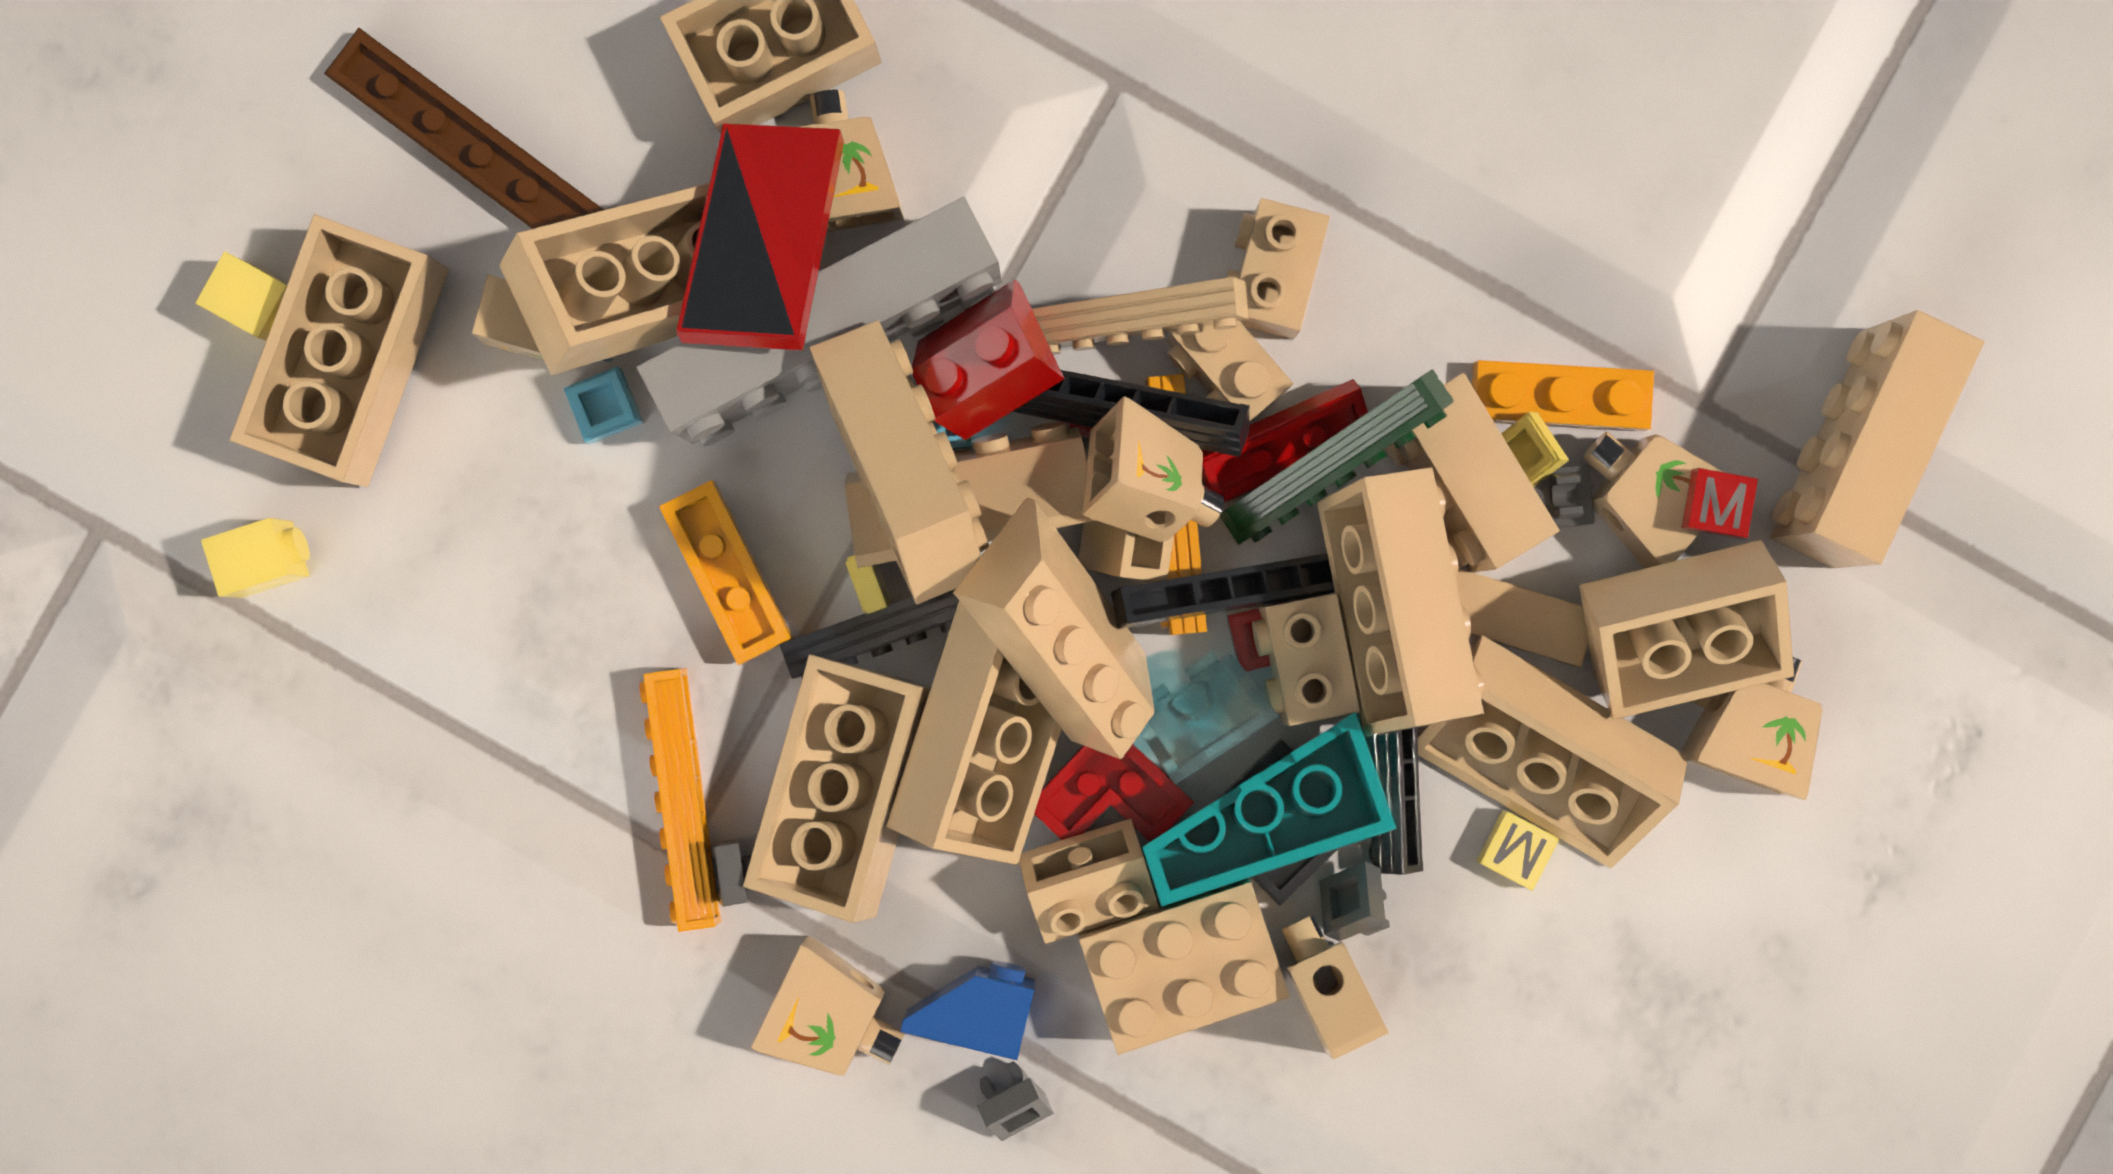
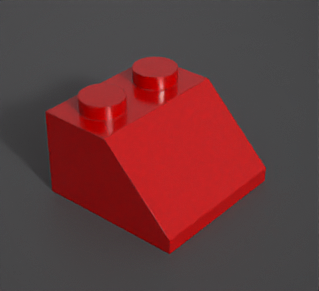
(985, 362)

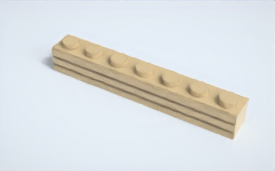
(1144, 314)

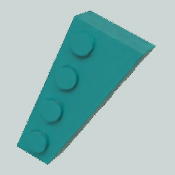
(1287, 813)

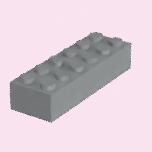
(897, 280)

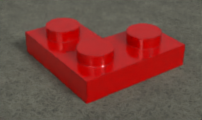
(1097, 780)

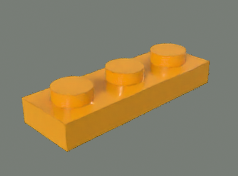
(1566, 394)
(726, 572)

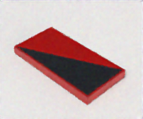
(761, 237)

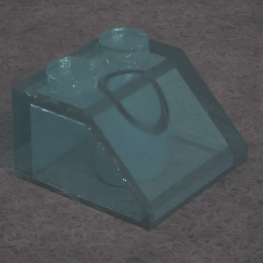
(1204, 715)

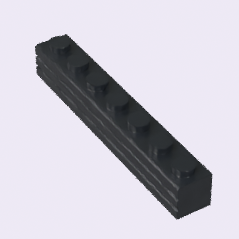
(1087, 399)
(1222, 591)
(871, 632)
(1398, 771)

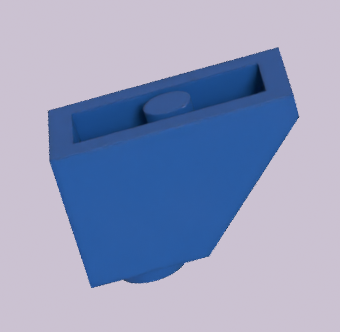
(977, 1010)

